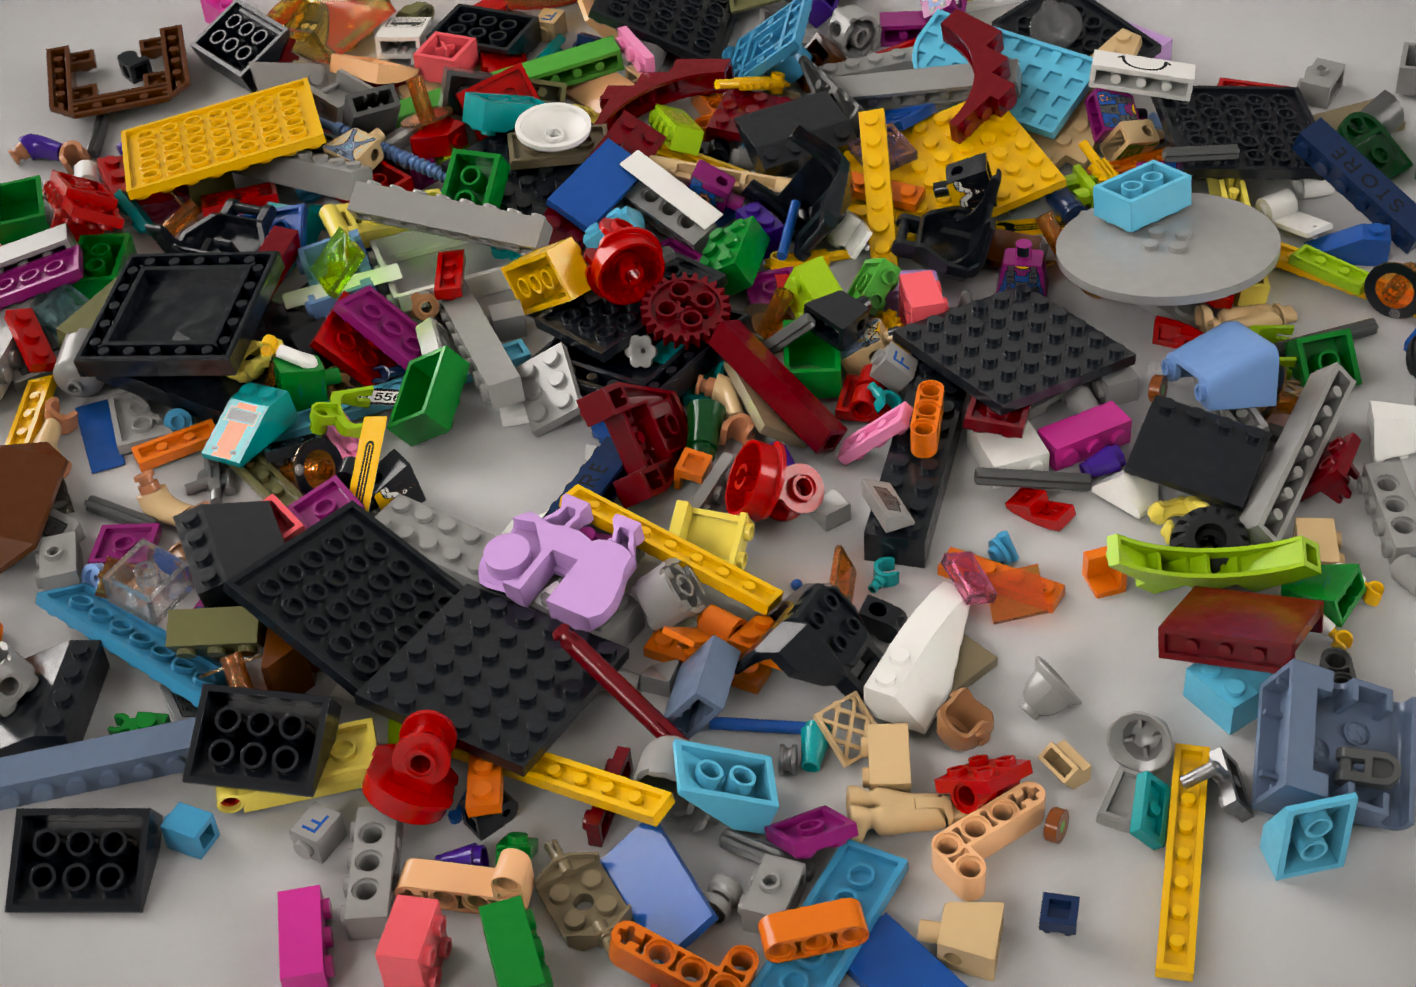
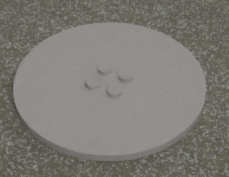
(1180, 260)

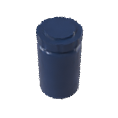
(1065, 204)

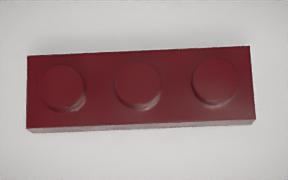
(597, 820)

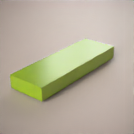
(1329, 268)

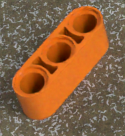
(927, 419)
(813, 930)

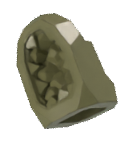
(417, 9)

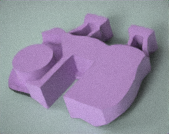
(592, 571)

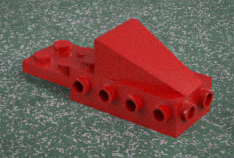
(82, 204)

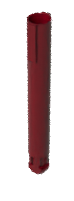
(614, 683)

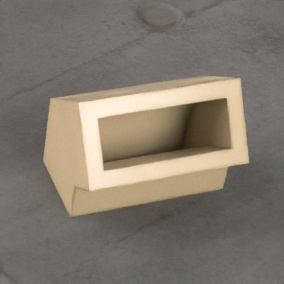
(1066, 764)

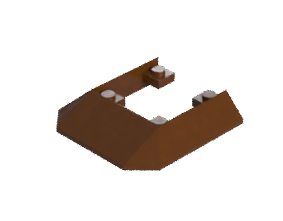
(86, 101)
(27, 492)

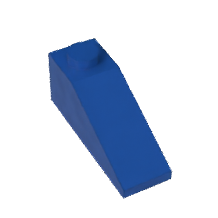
(1358, 244)

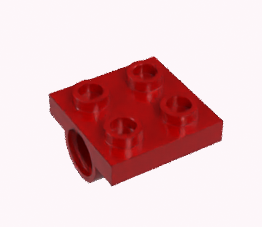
(857, 401)
(982, 780)

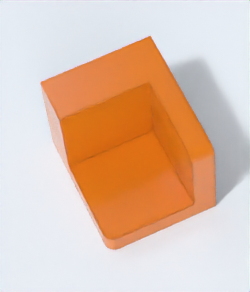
(692, 466)
(1101, 578)

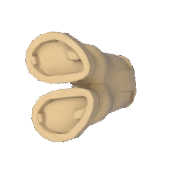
(1247, 315)
(898, 811)

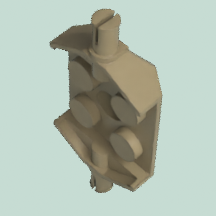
(579, 879)

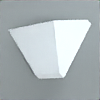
(1128, 492)

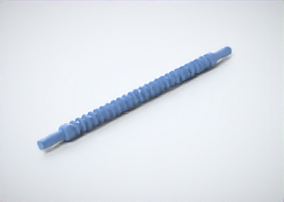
(393, 153)

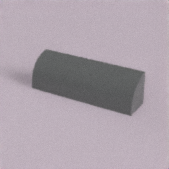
(1386, 110)

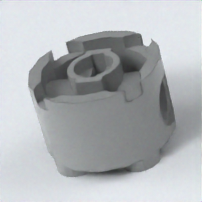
(854, 31)
(669, 594)
(15, 678)

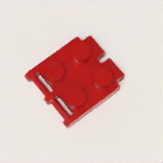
(495, 61)

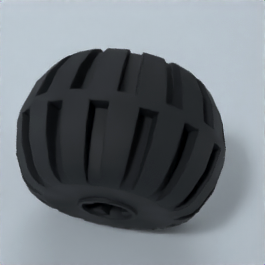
(1211, 526)

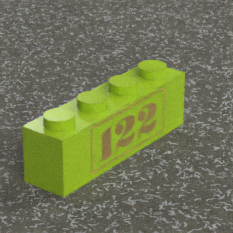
(679, 128)

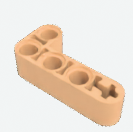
(963, 846)
(468, 886)

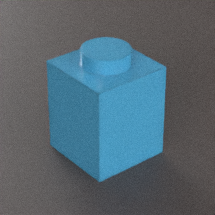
(190, 830)

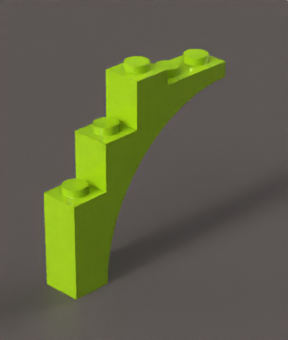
(1252, 566)

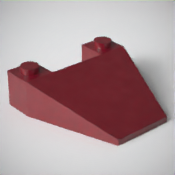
(647, 433)

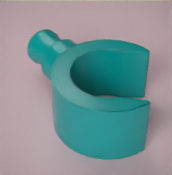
(504, 254)
(884, 397)
(883, 579)

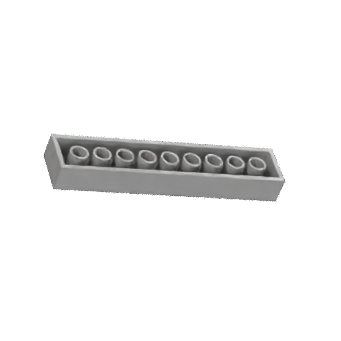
(460, 547)

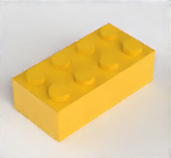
(548, 276)

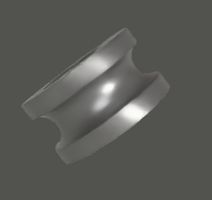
(788, 759)

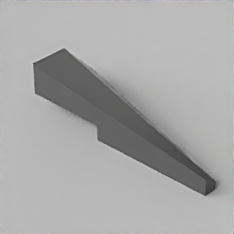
(820, 81)

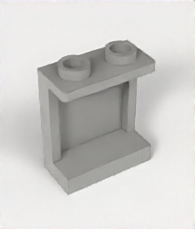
(331, 99)

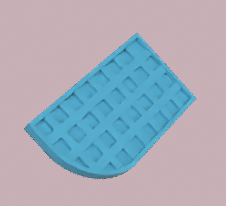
(1051, 75)

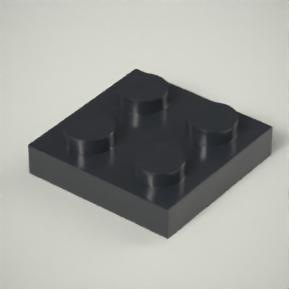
(283, 450)

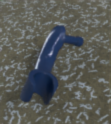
(386, 373)

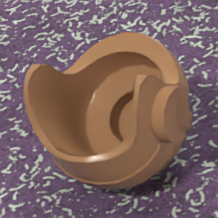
(964, 721)

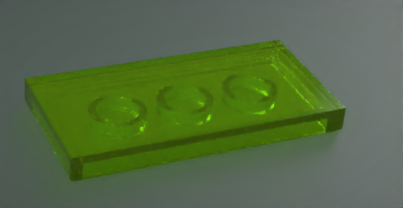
(337, 262)

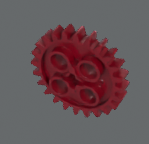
(684, 310)

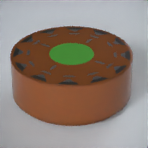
(1157, 386)
(1056, 825)

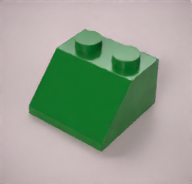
(1321, 351)

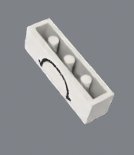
(1142, 75)

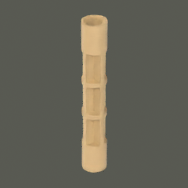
(683, 170)

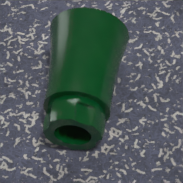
(704, 425)

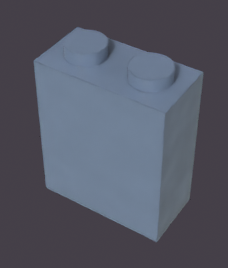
(702, 686)

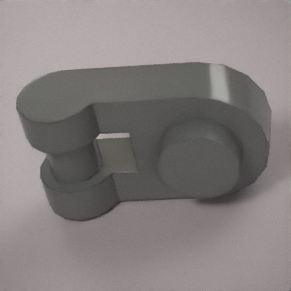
(1380, 768)

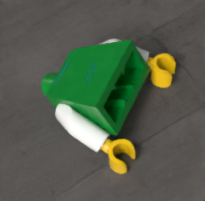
(299, 373)
(1341, 590)

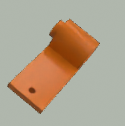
(710, 622)

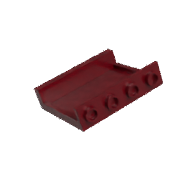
(1238, 628)

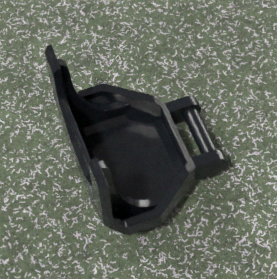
(820, 185)
(220, 231)
(950, 238)
(817, 640)

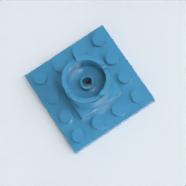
(775, 44)

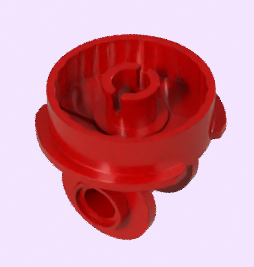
(624, 262)
(767, 487)
(414, 776)

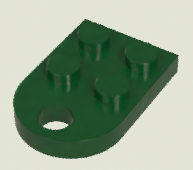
(1375, 144)

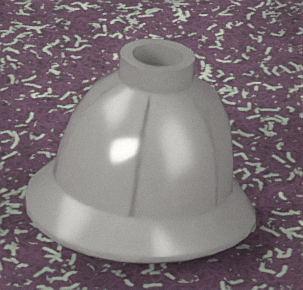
(1046, 692)
(1140, 741)

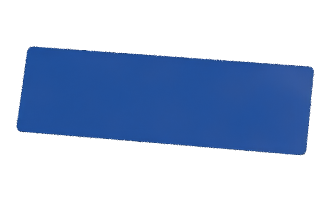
(99, 436)

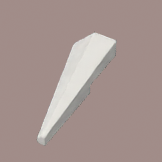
(1391, 430)

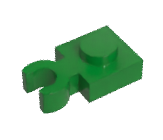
(142, 720)
(518, 841)

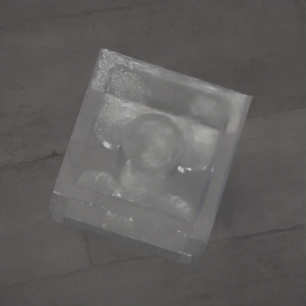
(148, 582)

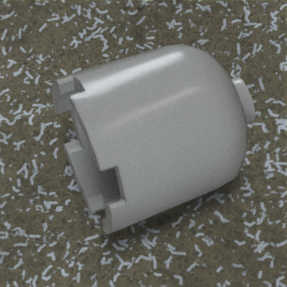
(66, 373)
(658, 770)

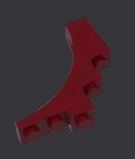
(682, 81)
(990, 90)

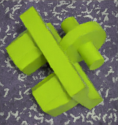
(1082, 185)

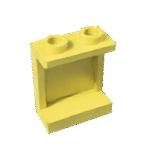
(714, 531)

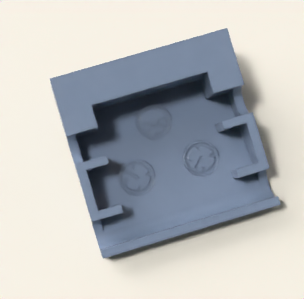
(1304, 723)

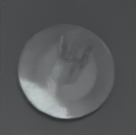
(1056, 24)

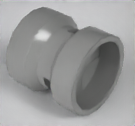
(723, 895)

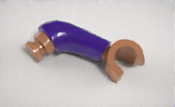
(45, 148)

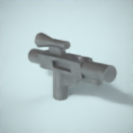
(212, 479)

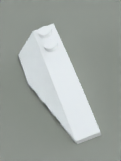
(920, 662)

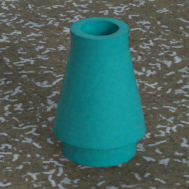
(813, 746)

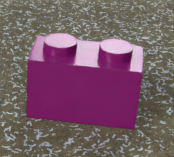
(900, 26)

